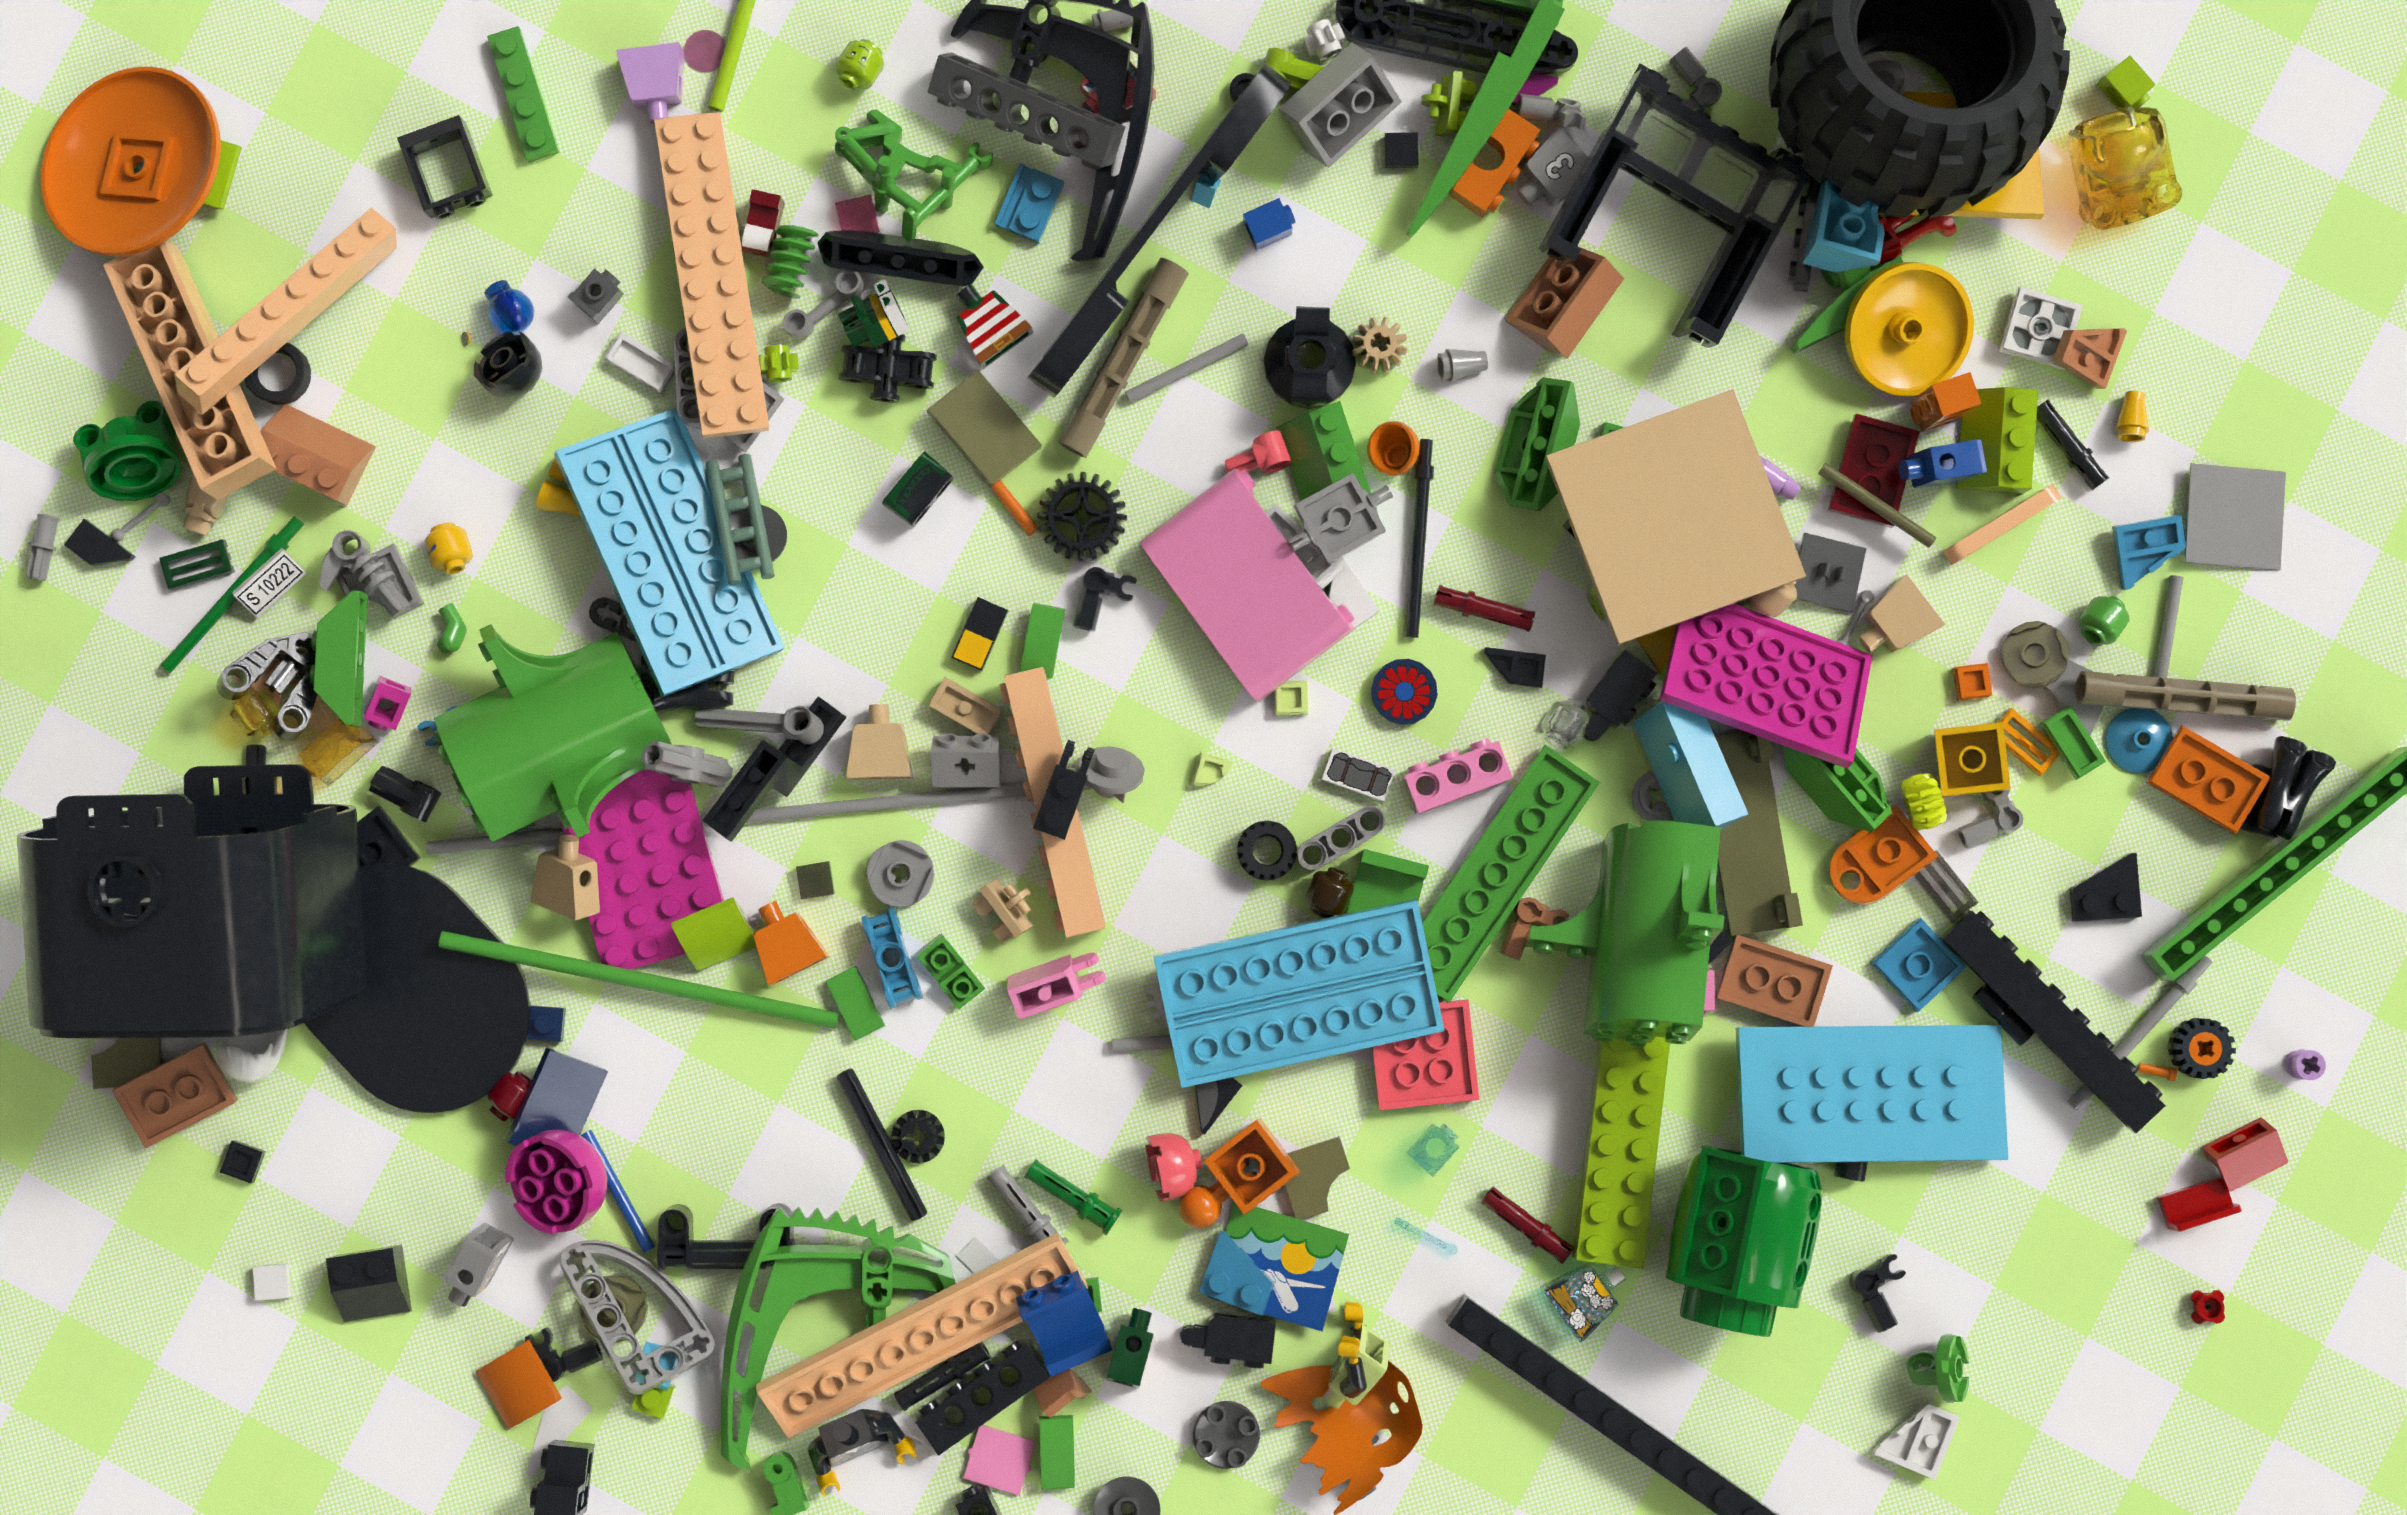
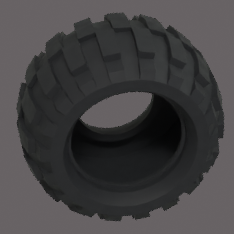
(1899, 153)

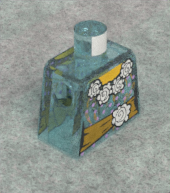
(1584, 1297)

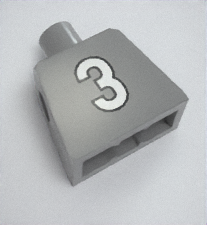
(1553, 169)

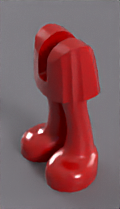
(1895, 242)

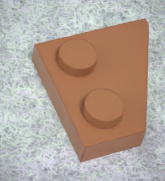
(2090, 353)

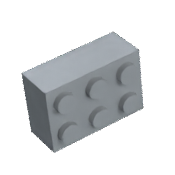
(1340, 104)

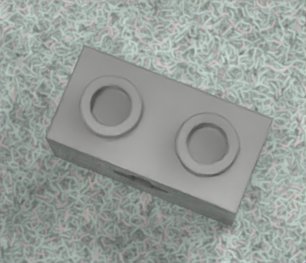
(979, 768)

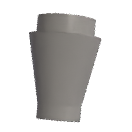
(1460, 363)

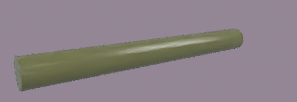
(1877, 505)

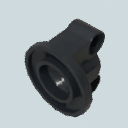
(1306, 386)

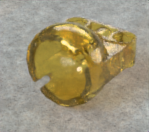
(2123, 167)

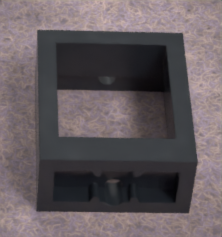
(433, 137)

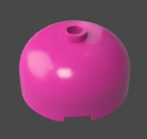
(557, 1183)

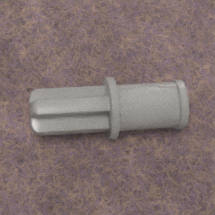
(42, 547)

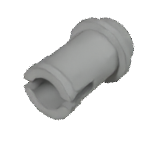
(1111, 20)

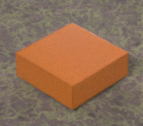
(1972, 681)

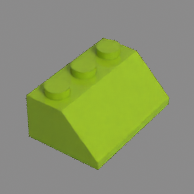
(2007, 435)

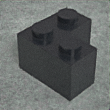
(565, 1479)

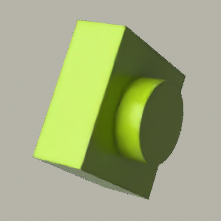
(654, 1402)

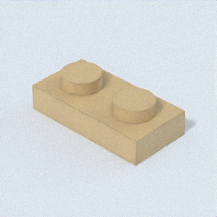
(965, 707)

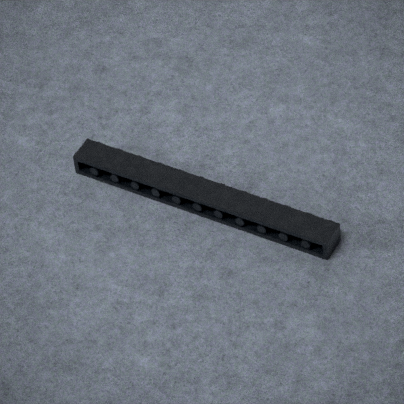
(1602, 1411)

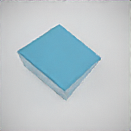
(1205, 191)

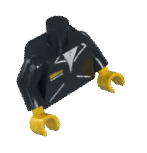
(853, 1437)

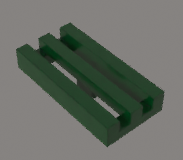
(224, 557)

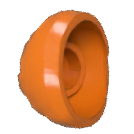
(1393, 448)

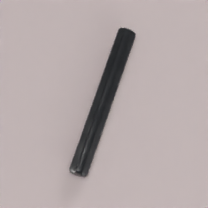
(881, 1144)

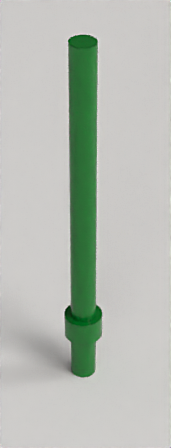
(273, 544)

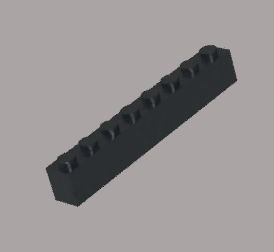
(2052, 1021)

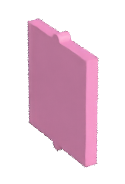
(999, 1459)

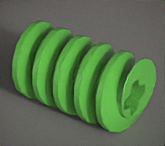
(788, 260)

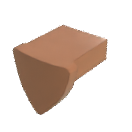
(1059, 1391)

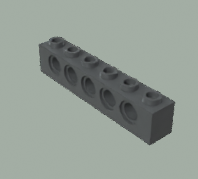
(1102, 134)

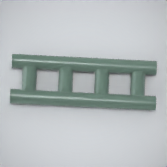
(757, 529)

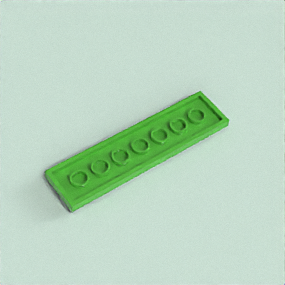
(1503, 866)

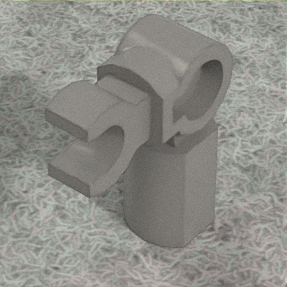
(1563, 111)
(2006, 821)

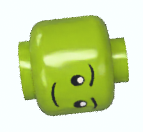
(859, 64)

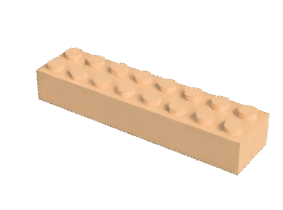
(170, 331)

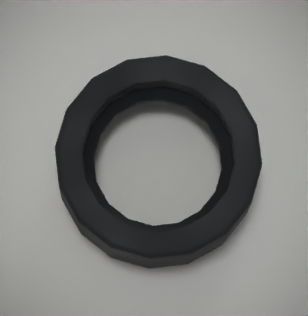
(295, 390)

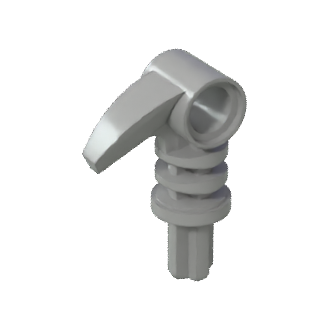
(362, 563)

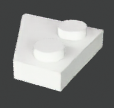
(1920, 1440)

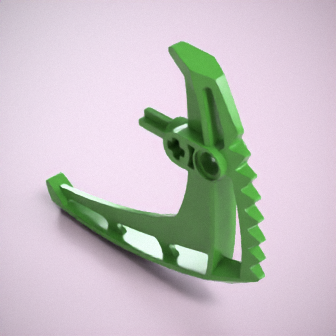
(806, 1271)

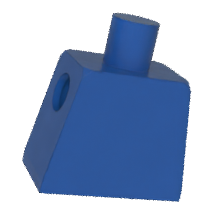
(1936, 467)

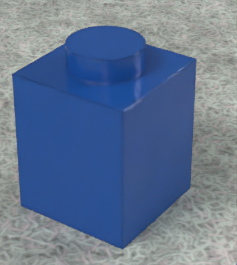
(1269, 223)

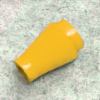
(2133, 420)

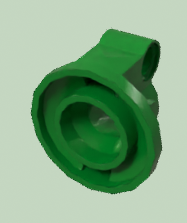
(130, 454)

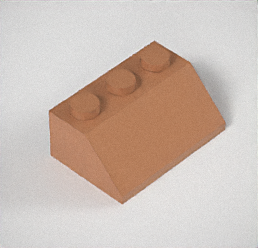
(1564, 301)
(316, 453)

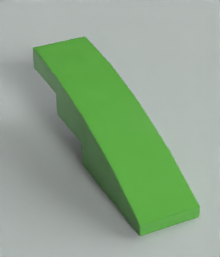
(1834, 317)

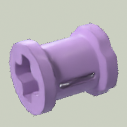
(2314, 1060)

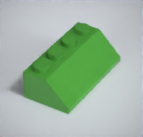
(1321, 450)

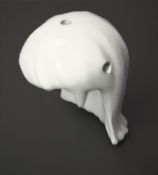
(251, 1056)

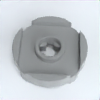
(918, 866)

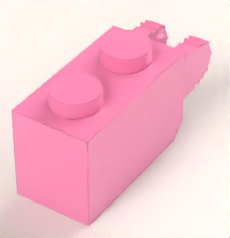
(1051, 984)

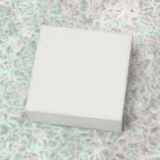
(272, 1281)

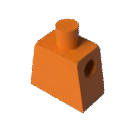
(786, 944)

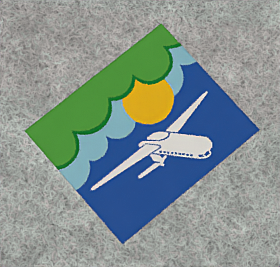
(1297, 1257)

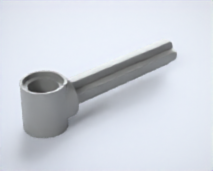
(764, 722)

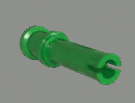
(1038, 1173)

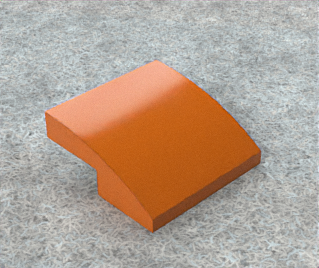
(518, 1384)

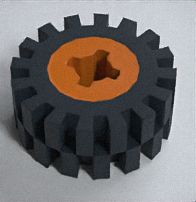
(2190, 1048)

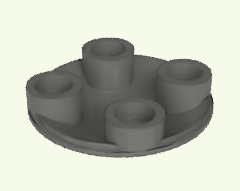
(1226, 1434)

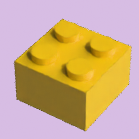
(1972, 759)

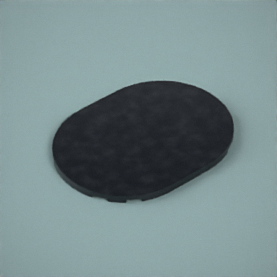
(433, 1018)

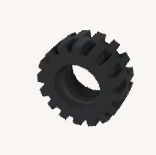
(1276, 831)

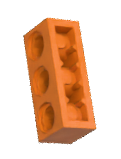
(1945, 402)

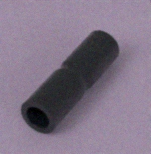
(1998, 1010)

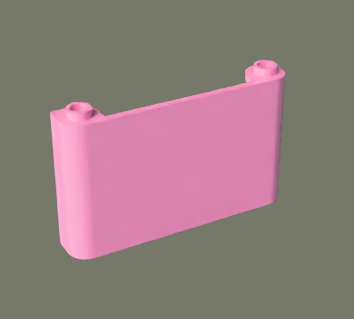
(1246, 586)

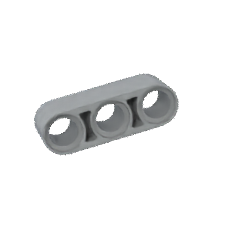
(684, 393)
(1356, 832)

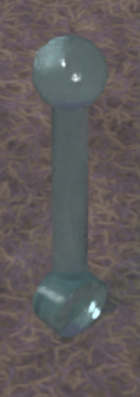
(1451, 1249)

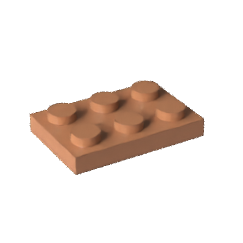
(1774, 981)
(174, 1095)

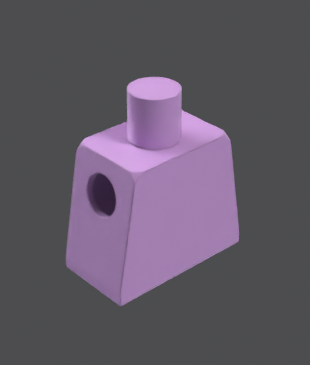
(653, 77)

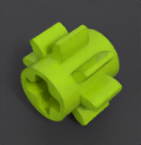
(778, 363)

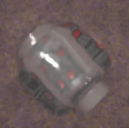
(1565, 723)

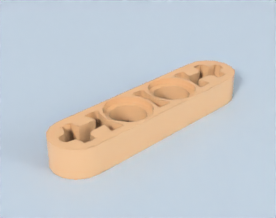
(2002, 524)

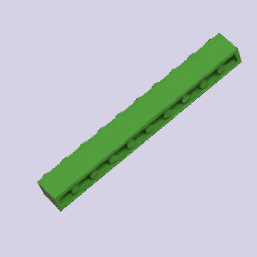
(2279, 868)

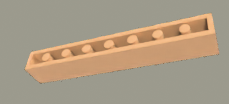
(286, 311)
(1039, 753)

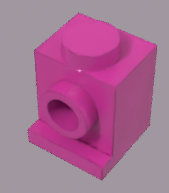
(387, 718)

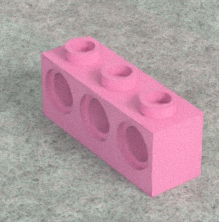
(1474, 781)

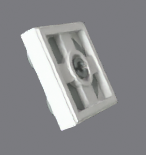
(2037, 325)

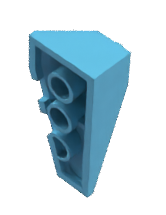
(1843, 233)

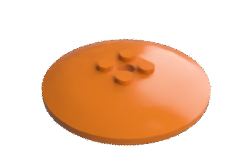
(101, 139)

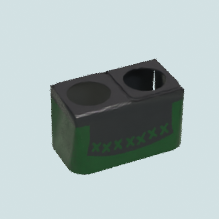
(918, 489)

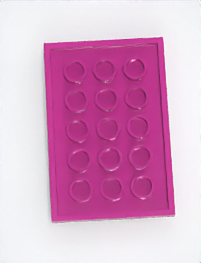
(1770, 681)
(649, 868)

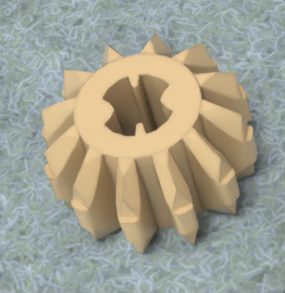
(1385, 335)

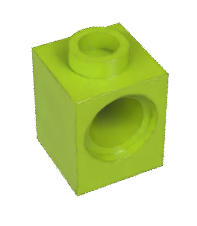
(2127, 85)

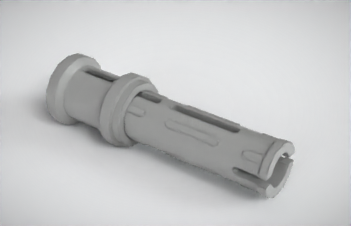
(1037, 1225)

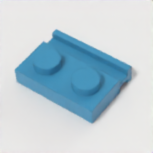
(1029, 203)

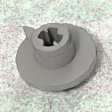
(1114, 772)

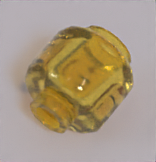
(254, 712)

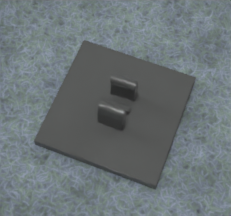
(1831, 572)

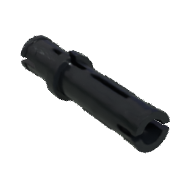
(2070, 445)
(908, 1396)

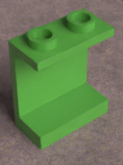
(1385, 881)

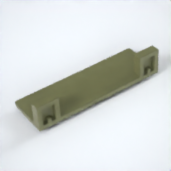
(1752, 848)

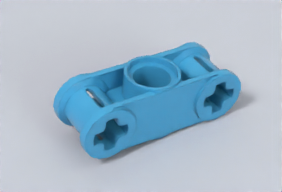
(881, 941)

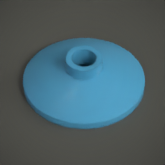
(2123, 743)

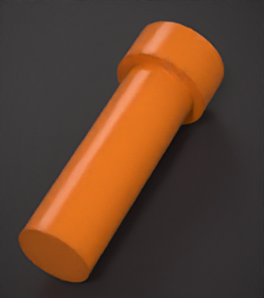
(2169, 1073)

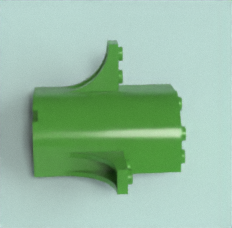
(549, 734)
(1646, 932)

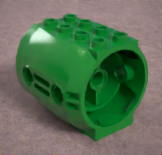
(1742, 1239)

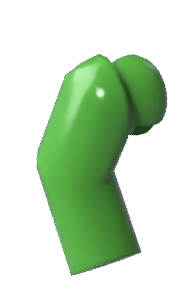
(454, 631)

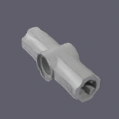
(686, 764)

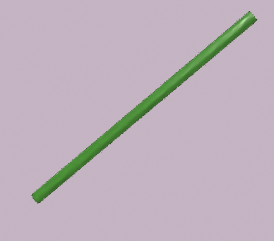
(638, 979)

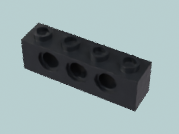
(944, 1434)

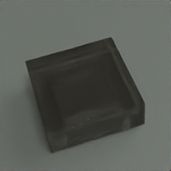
(815, 880)

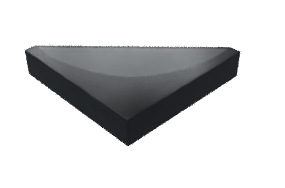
(1213, 1099)

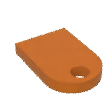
(1880, 859)

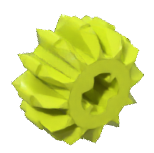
(1923, 801)

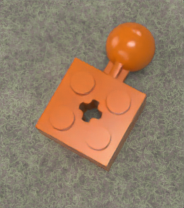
(1202, 1204)

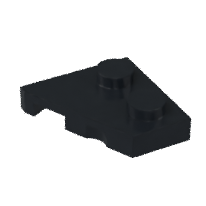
(2108, 893)

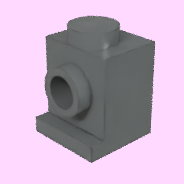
(597, 306)

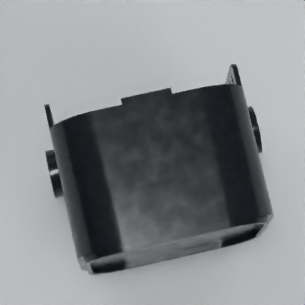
(185, 921)

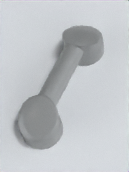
(801, 325)

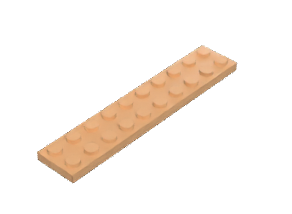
(711, 275)
(911, 1339)

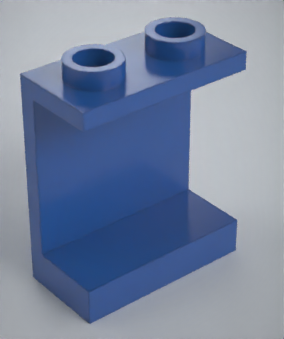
(1064, 1323)

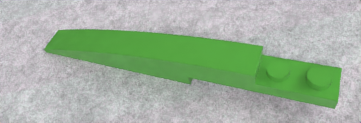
(1490, 105)

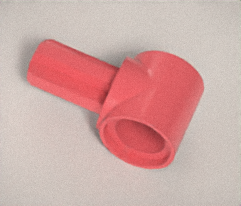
(1267, 453)

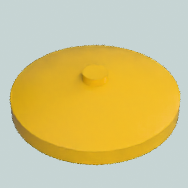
(1909, 328)

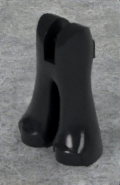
(690, 698)
(2292, 782)

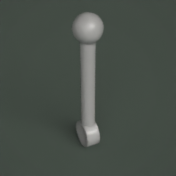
(160, 500)
(1865, 597)

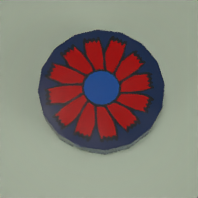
(1404, 691)

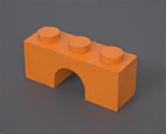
(1480, 188)

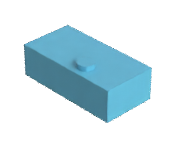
(1689, 766)

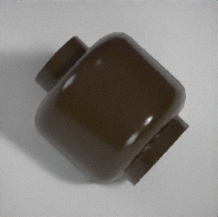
(1329, 893)

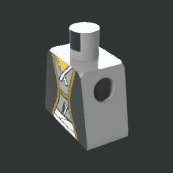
(477, 1263)

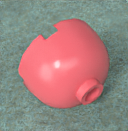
(1172, 1164)

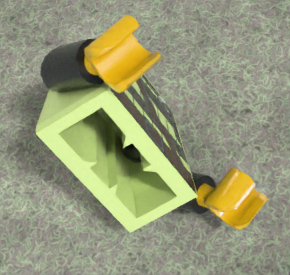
(1360, 1361)

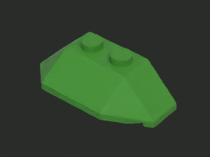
(1537, 426)
(341, 657)
(1844, 795)

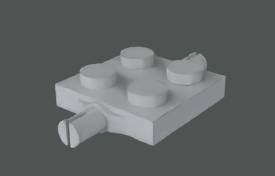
(1340, 518)

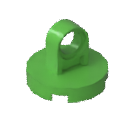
(1945, 1368)

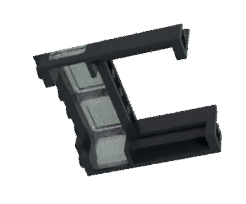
(1700, 169)

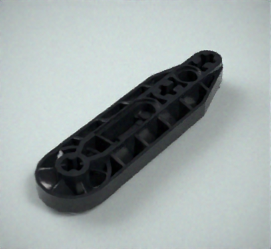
(1474, 35)

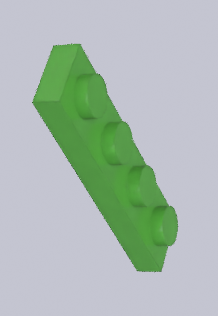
(523, 94)

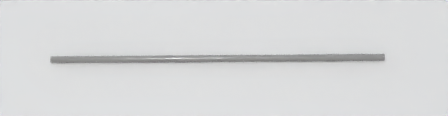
(761, 815)

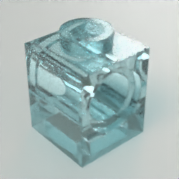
(1420, 1155)

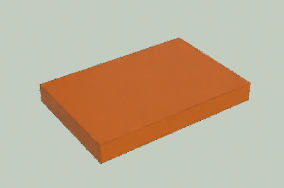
(2208, 780)

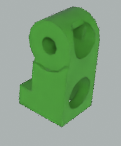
(787, 1484)

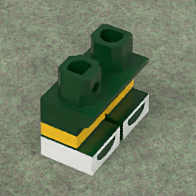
(874, 318)

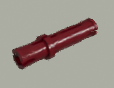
(1484, 608)
(1533, 1229)

